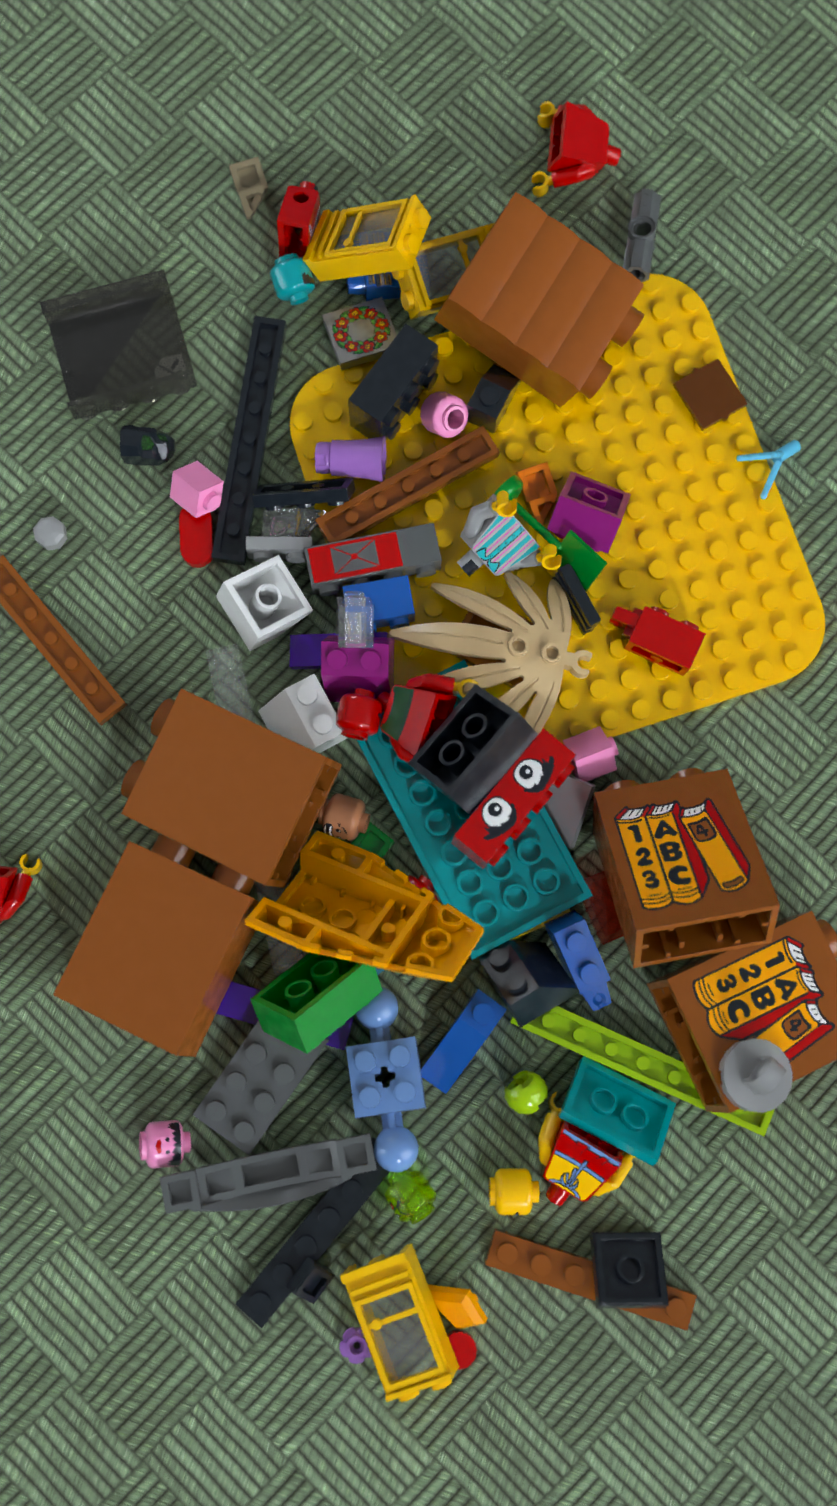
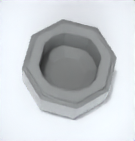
(50, 533)

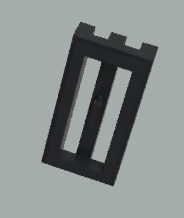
(580, 604)

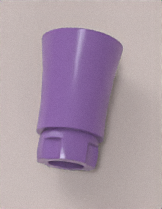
(353, 458)

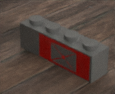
(373, 558)

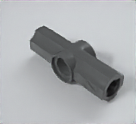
(642, 234)

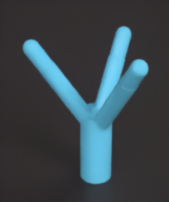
(777, 456)

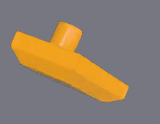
(458, 1306)

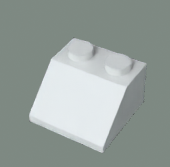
(263, 602)
(303, 715)

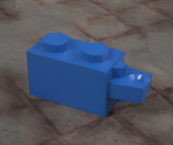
(580, 958)

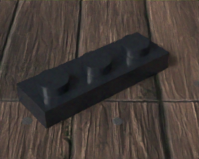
(303, 493)

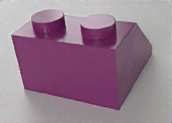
(589, 511)
(357, 667)

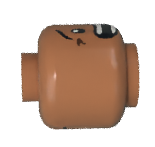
(344, 817)

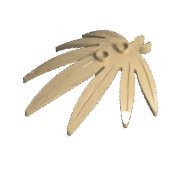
(528, 651)

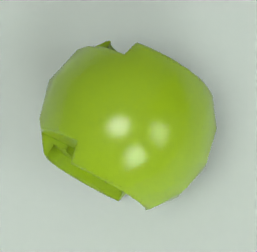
(526, 1092)

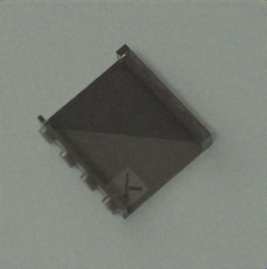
(119, 345)

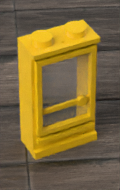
(367, 239)
(437, 270)
(401, 1324)

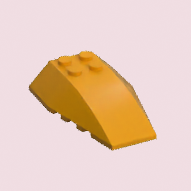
(366, 914)

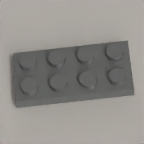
(254, 1088)

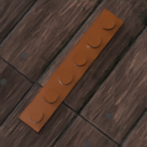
(408, 486)
(57, 645)
(574, 1275)

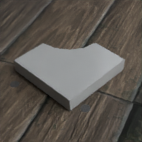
(568, 807)

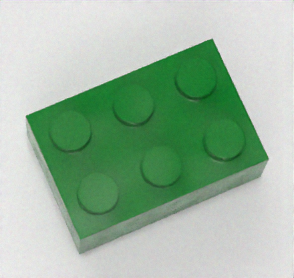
(314, 999)

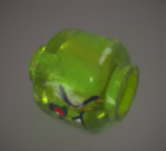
(410, 1196)

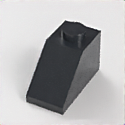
(492, 398)

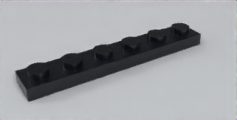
(308, 1240)

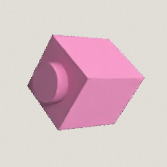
(196, 489)
(593, 754)

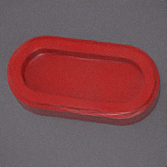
(196, 538)

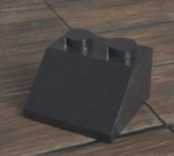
(527, 978)

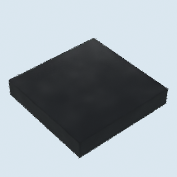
(628, 1270)

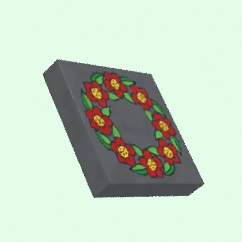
(359, 332)

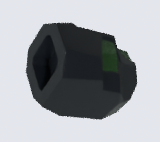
(145, 446)

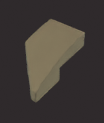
(249, 184)

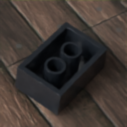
(394, 385)
(473, 748)

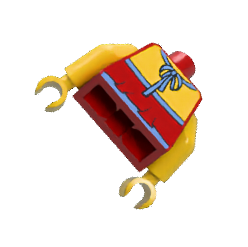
(578, 1160)

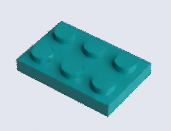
(618, 1110)

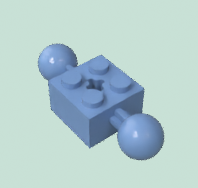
(395, 1145)

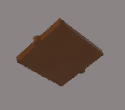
(710, 394)

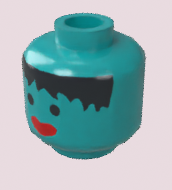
(292, 279)

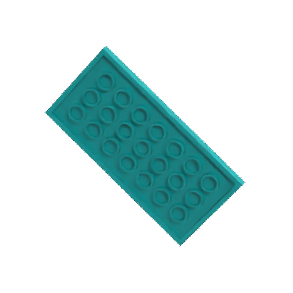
(518, 893)

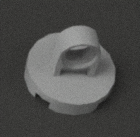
(755, 1075)

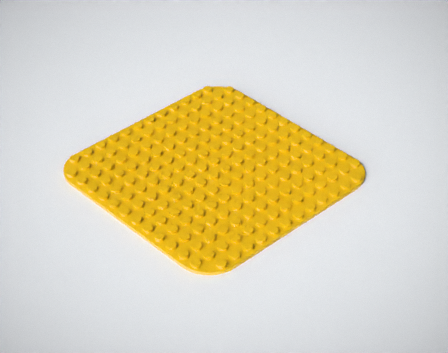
(687, 541)

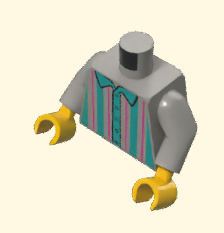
(502, 540)

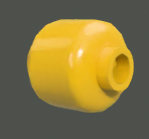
(513, 1191)

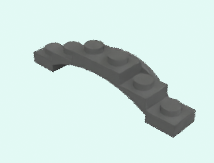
(268, 1176)

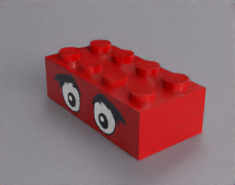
(513, 798)

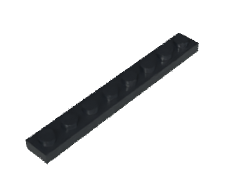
(249, 440)

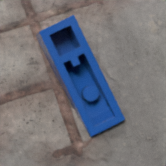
(462, 1040)

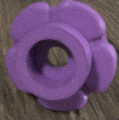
(346, 1347)

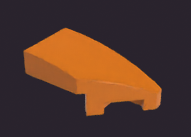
(538, 490)

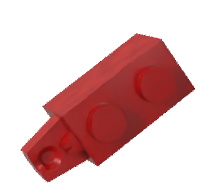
(659, 637)

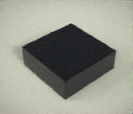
(310, 1280)

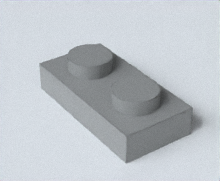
(287, 548)

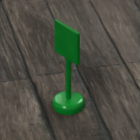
(573, 549)

